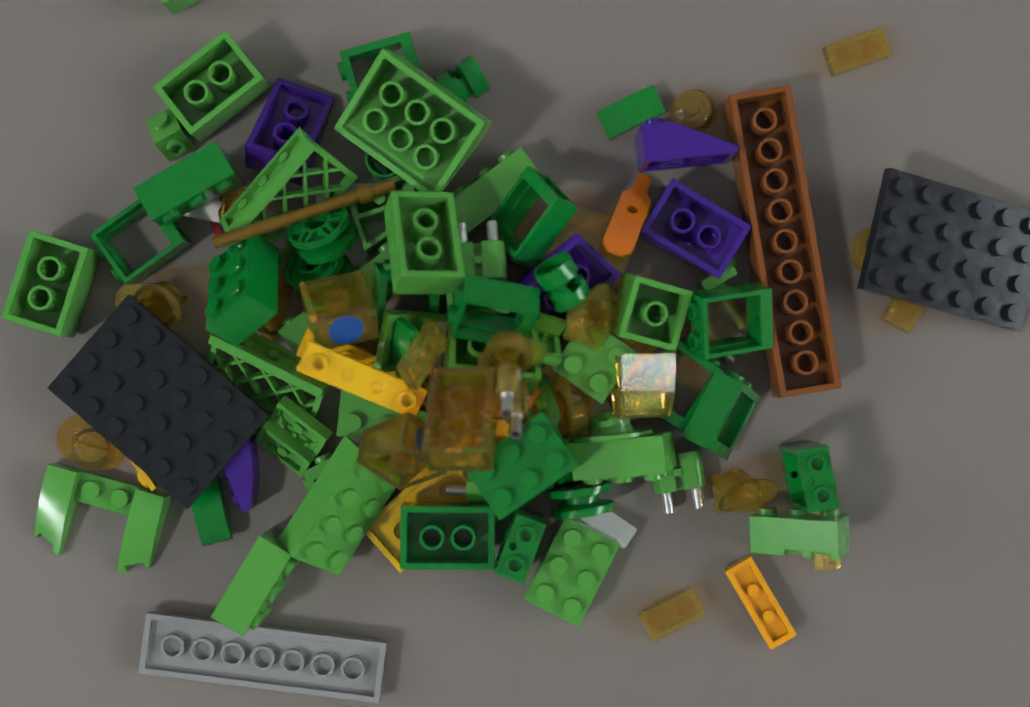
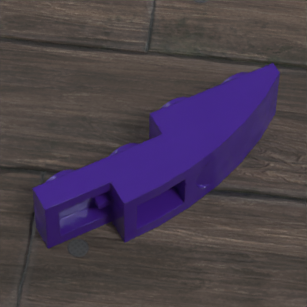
(244, 476)

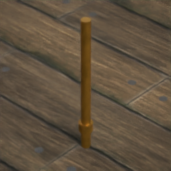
(363, 194)

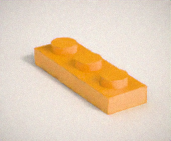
(760, 602)

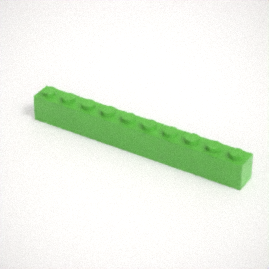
(472, 206)

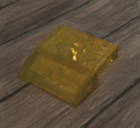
(644, 385)

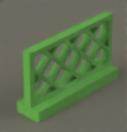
(274, 178)
(272, 361)

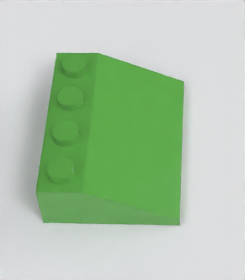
(412, 123)

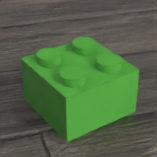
(651, 311)
(592, 370)

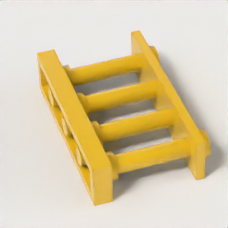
(354, 371)

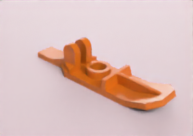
(628, 218)

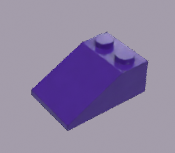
(285, 111)
(675, 146)
(694, 229)
(590, 265)

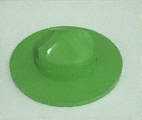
(604, 428)

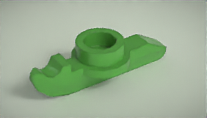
(546, 401)

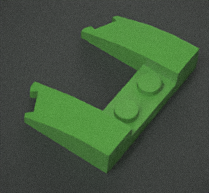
(67, 485)

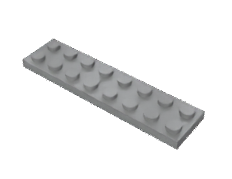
(263, 658)

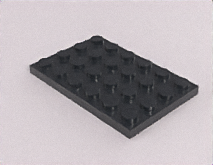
(949, 250)
(158, 401)

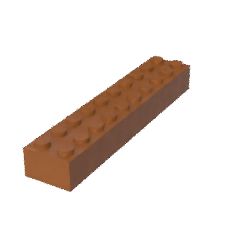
(782, 239)

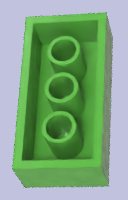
(336, 511)

